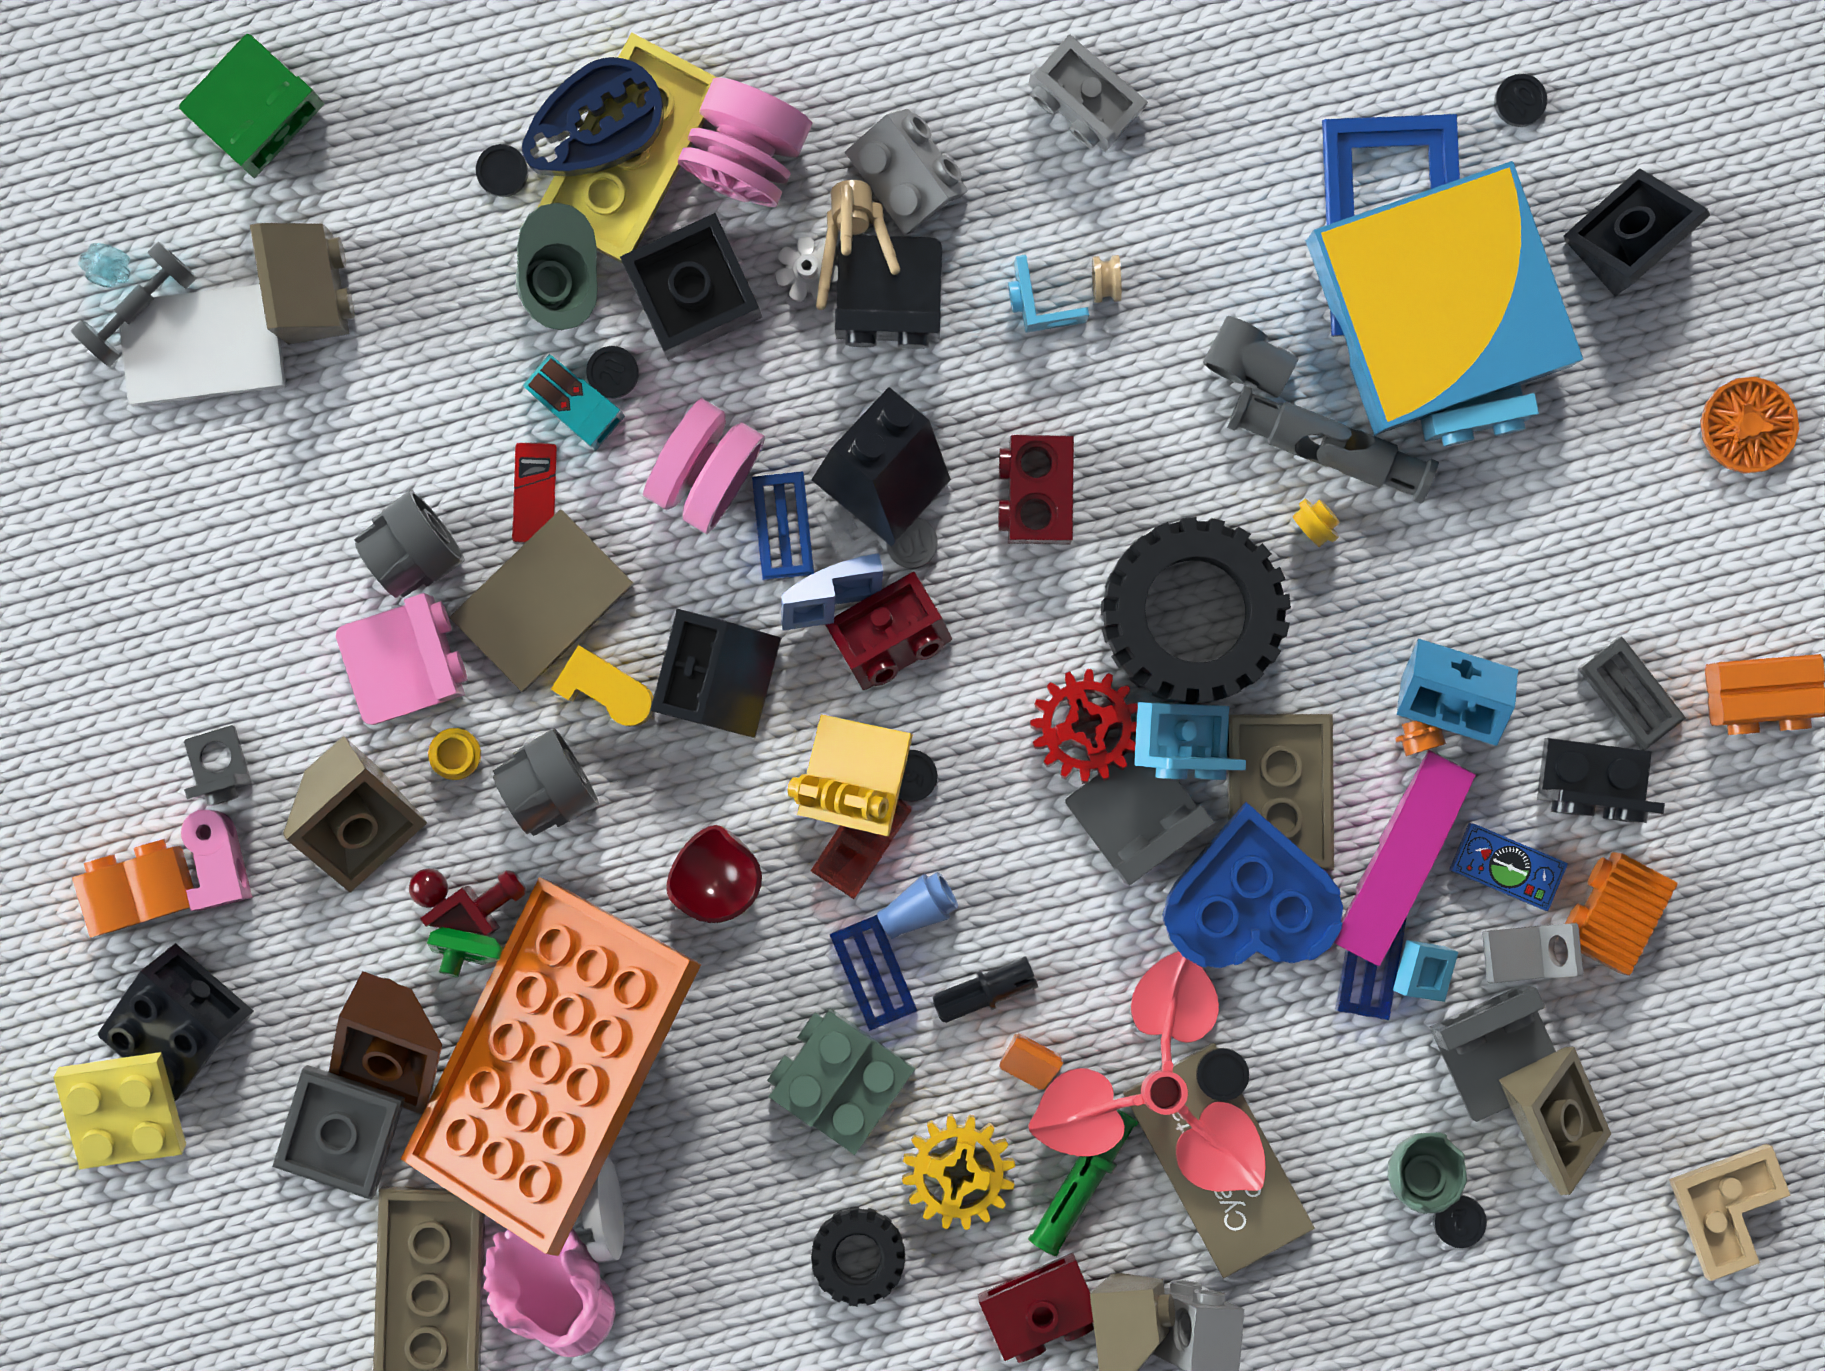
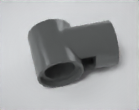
(1243, 355)

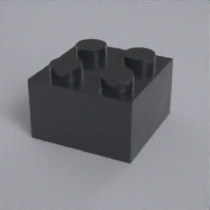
(691, 286)

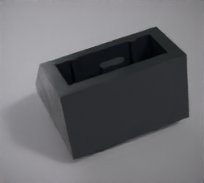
(715, 673)

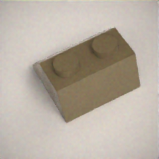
(301, 281)

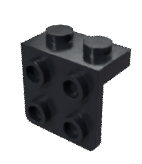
(885, 305)

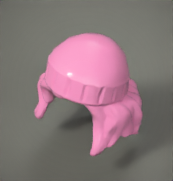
(549, 1295)

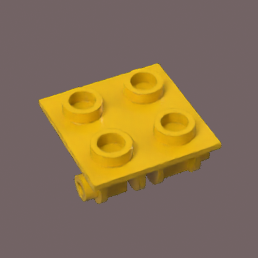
(853, 775)

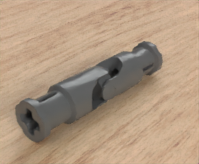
(1341, 448)

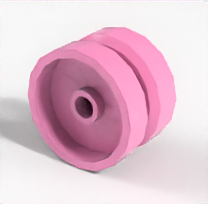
(698, 463)

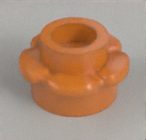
(1420, 737)

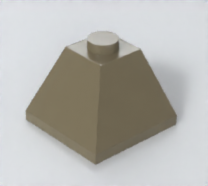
(349, 815)
(1130, 1320)

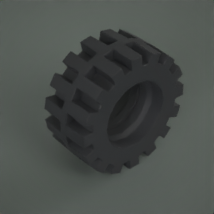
(853, 1289)

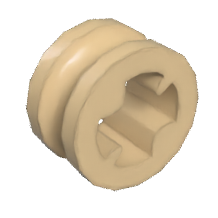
(1106, 279)

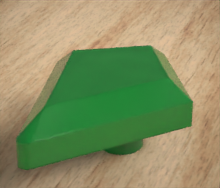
(462, 946)

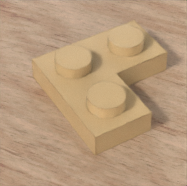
(1714, 1204)

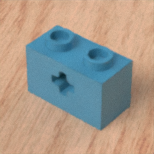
(1457, 692)

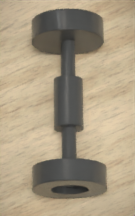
(133, 305)

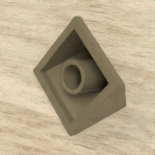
(1557, 1116)

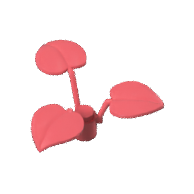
(1079, 1106)

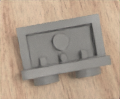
(1085, 94)
(906, 169)

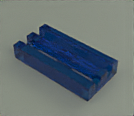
(1385, 1000)
(891, 1013)

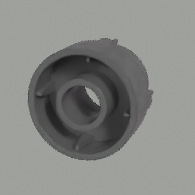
(408, 546)
(544, 784)

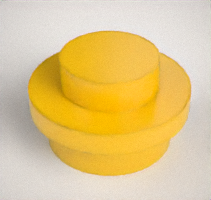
(1317, 521)
(454, 753)

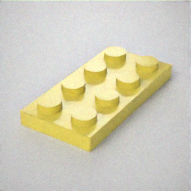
(627, 196)

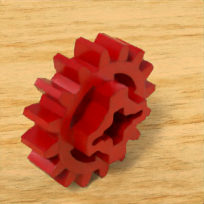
(1063, 733)

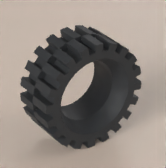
(1127, 624)

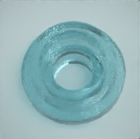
(105, 265)

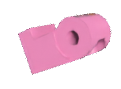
(217, 860)

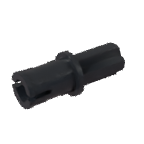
(985, 990)

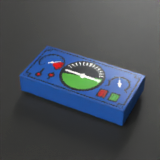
(1508, 866)

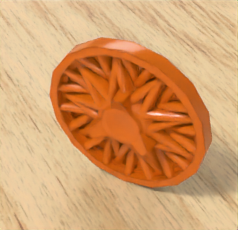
(1749, 425)

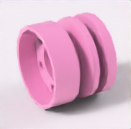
(748, 134)

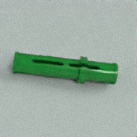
(1076, 1193)

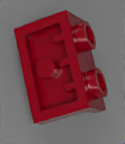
(889, 631)

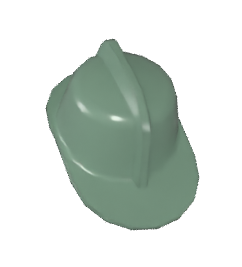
(557, 266)

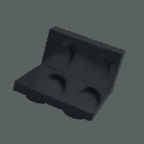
(1594, 776)
(175, 1011)

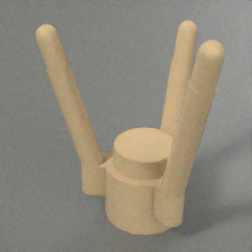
(851, 215)

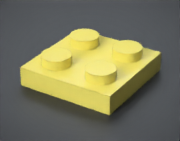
(120, 1110)

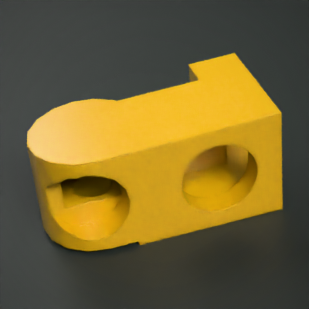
(623, 696)

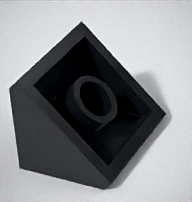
(1634, 229)

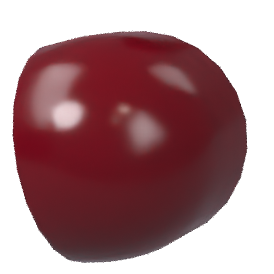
(714, 876)

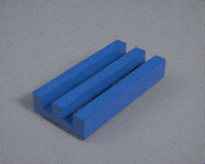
(787, 569)

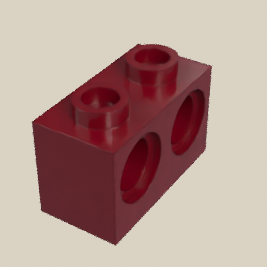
(1051, 490)

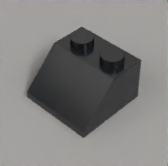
(885, 467)

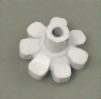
(794, 274)

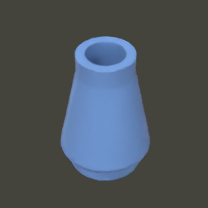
(920, 905)

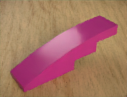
(1404, 857)

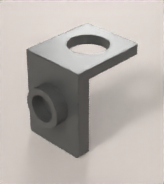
(222, 785)

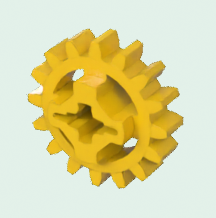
(981, 1178)

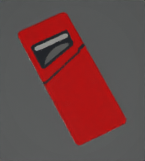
(533, 488)

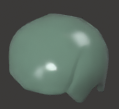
(1427, 1172)

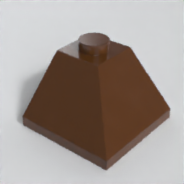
(387, 1041)

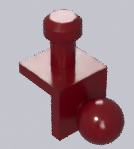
(464, 908)

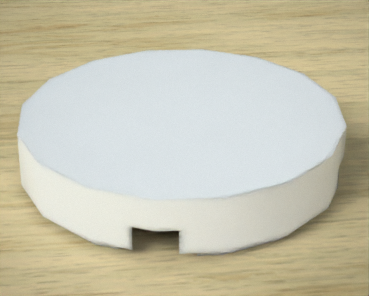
(605, 1215)

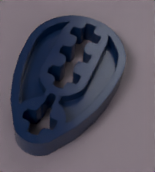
(586, 92)

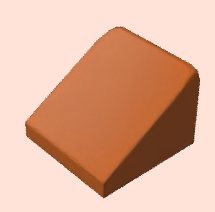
(1030, 1061)

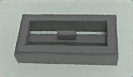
(1614, 704)

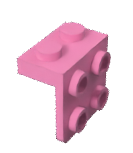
(401, 660)

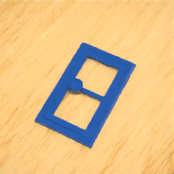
(1343, 134)

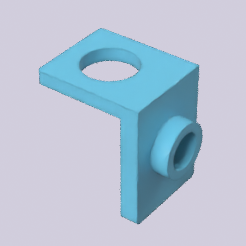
(1023, 301)

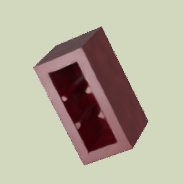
(1038, 1309)

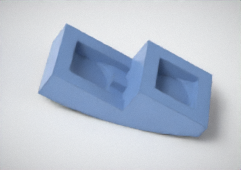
(815, 597)

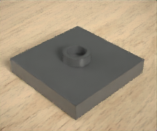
(338, 1132)

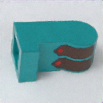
(574, 402)

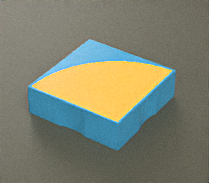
(1444, 297)

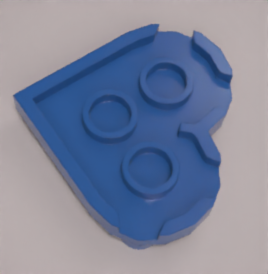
(1252, 896)

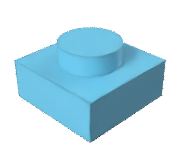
(1425, 971)

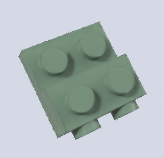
(839, 1079)

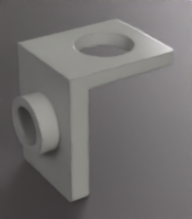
(1530, 953)

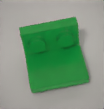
(251, 105)

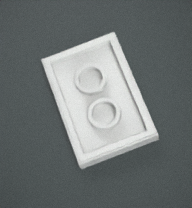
(200, 347)

